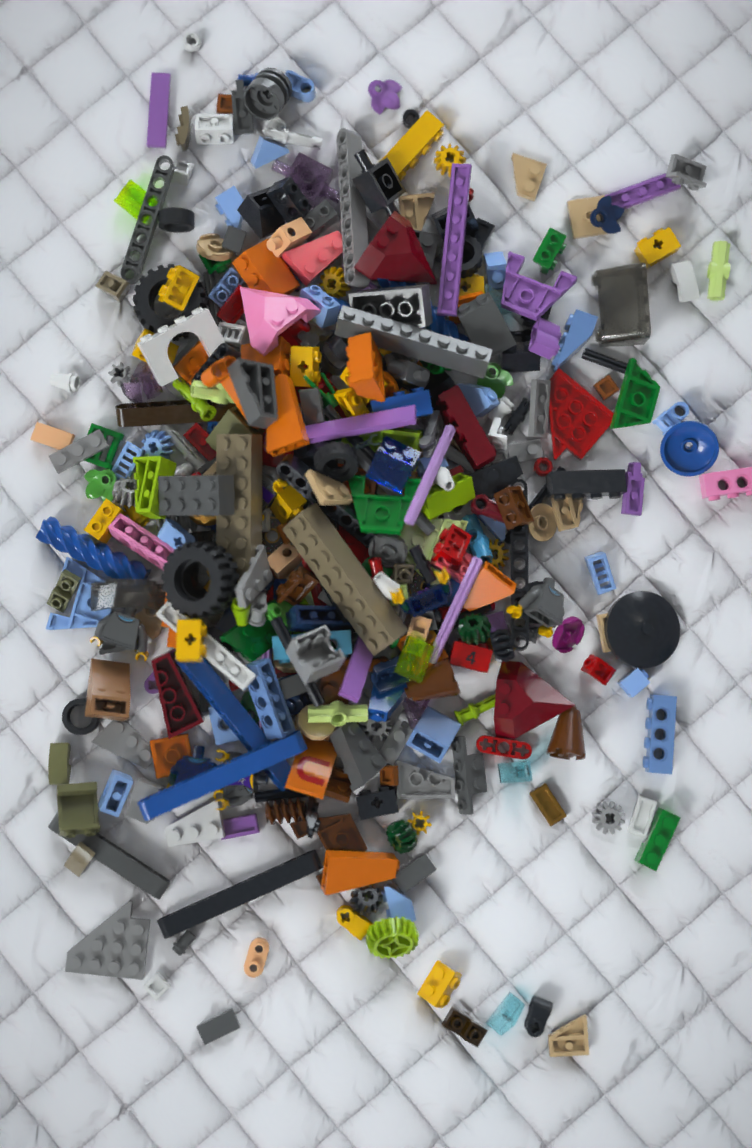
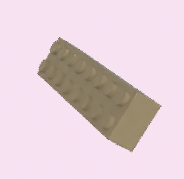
(241, 532)
(345, 579)

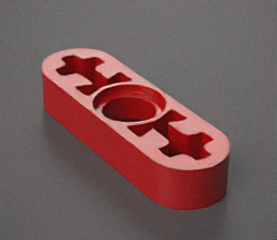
(488, 750)

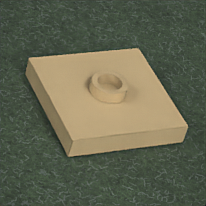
(579, 216)

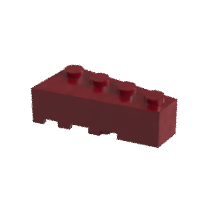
(469, 434)
(177, 701)

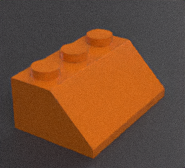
(265, 271)
(365, 367)

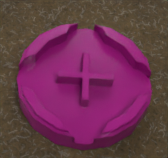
(568, 634)

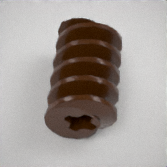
(285, 811)

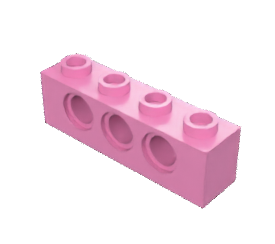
(710, 481)
(140, 540)

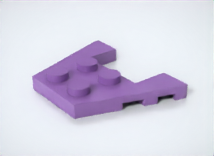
(527, 295)

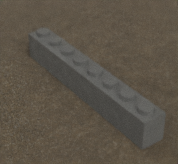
(415, 342)

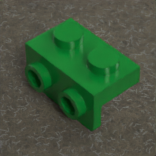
(550, 247)

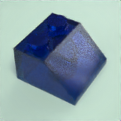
(393, 464)

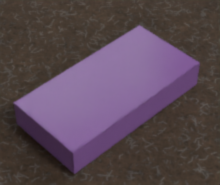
(241, 826)

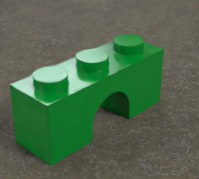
(654, 848)

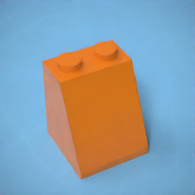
(278, 357)

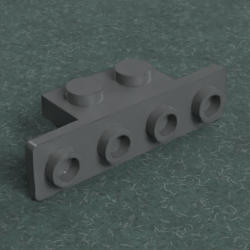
(468, 773)

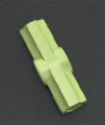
(718, 271)
(215, 394)
(337, 713)

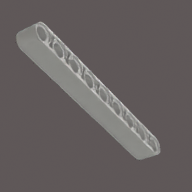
(351, 207)

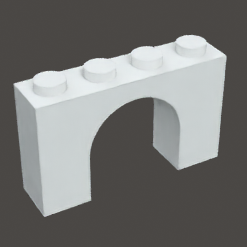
(156, 346)

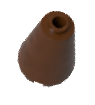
(436, 683)
(567, 736)

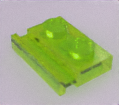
(131, 199)
(414, 659)

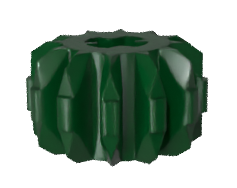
(474, 628)
(401, 836)

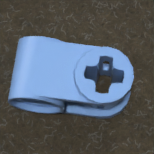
(300, 83)
(670, 418)
(174, 534)

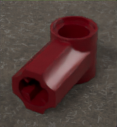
(491, 509)

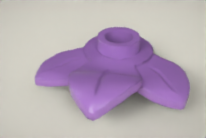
(386, 97)

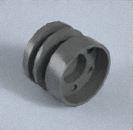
(267, 94)

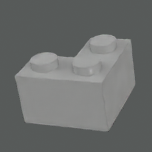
(142, 789)

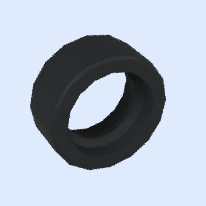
(176, 220)
(67, 721)

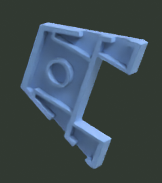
(81, 612)

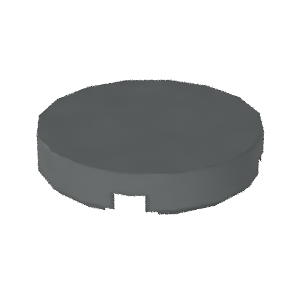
(390, 548)

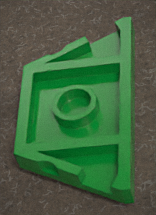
(636, 398)
(251, 640)

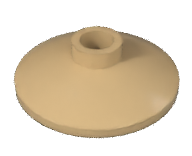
(544, 522)

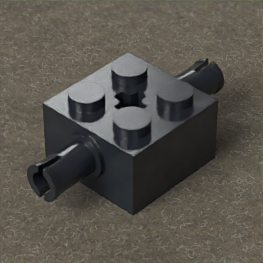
(378, 184)

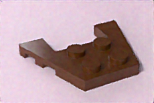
(331, 684)
(335, 833)

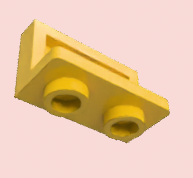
(350, 402)
(439, 985)

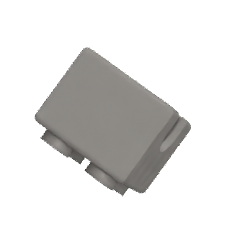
(314, 655)

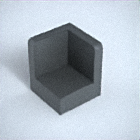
(234, 240)

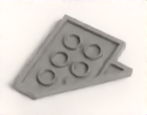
(113, 948)

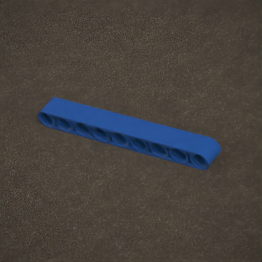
(233, 714)
(221, 775)

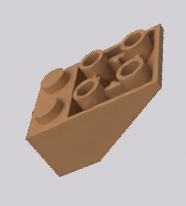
(108, 690)

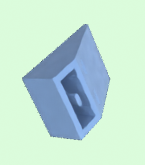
(579, 330)

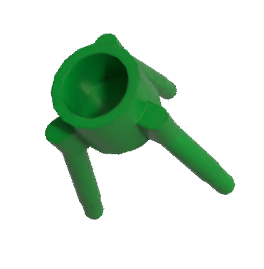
(328, 399)

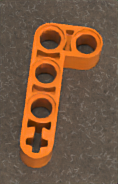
(217, 374)

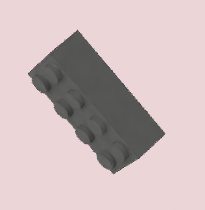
(402, 303)
(196, 495)

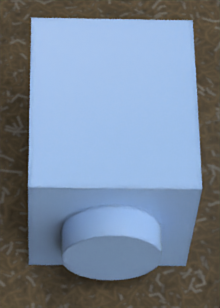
(634, 682)

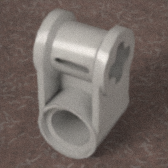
(257, 610)

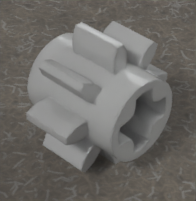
(116, 369)

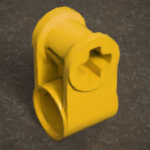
(355, 924)

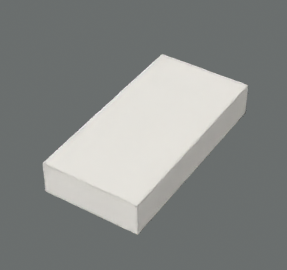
(642, 816)

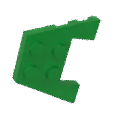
(381, 512)

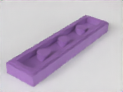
(158, 110)
(643, 191)
(356, 672)

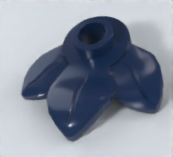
(608, 215)

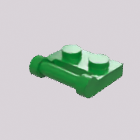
(117, 437)

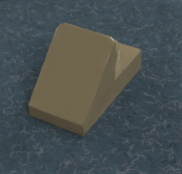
(113, 286)

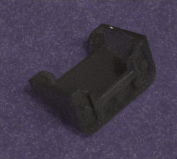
(622, 305)

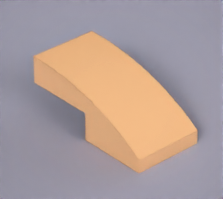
(51, 436)
(419, 627)

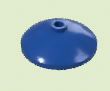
(692, 459)

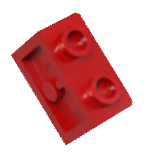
(452, 545)

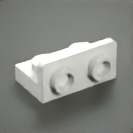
(214, 129)

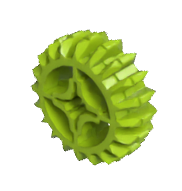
(392, 937)

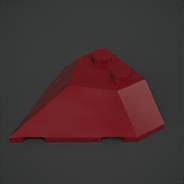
(396, 254)
(524, 700)

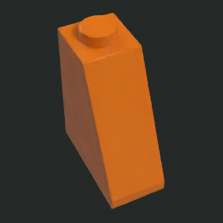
(488, 587)

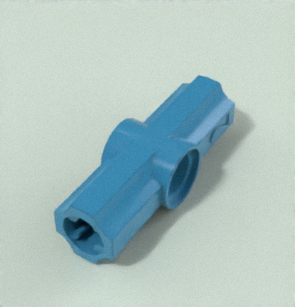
(479, 542)

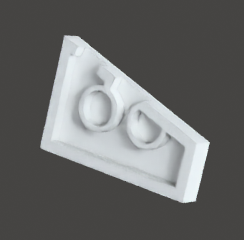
(197, 827)

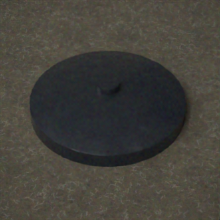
(642, 629)

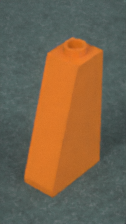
(289, 430)
(356, 869)

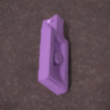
(633, 498)

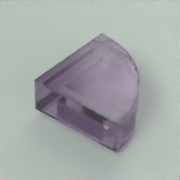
(132, 391)

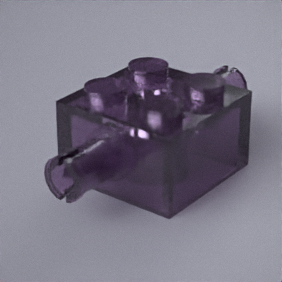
(307, 169)

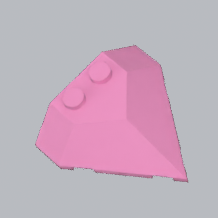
(271, 314)

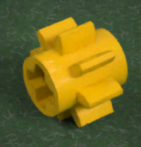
(425, 823)

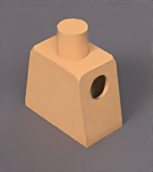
(284, 241)
(284, 561)

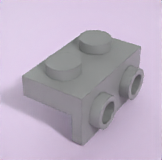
(686, 172)

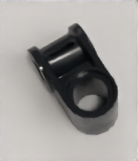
(538, 1012)

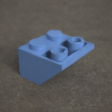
(433, 734)

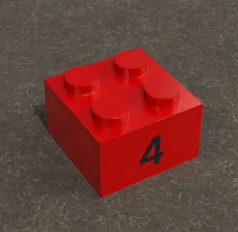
(470, 656)

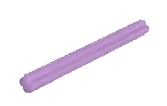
(429, 475)
(455, 608)

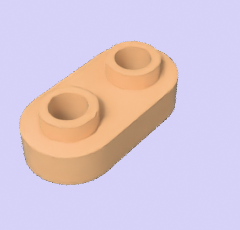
(256, 958)

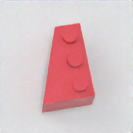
(314, 257)

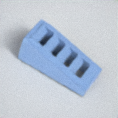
(121, 459)
(604, 563)

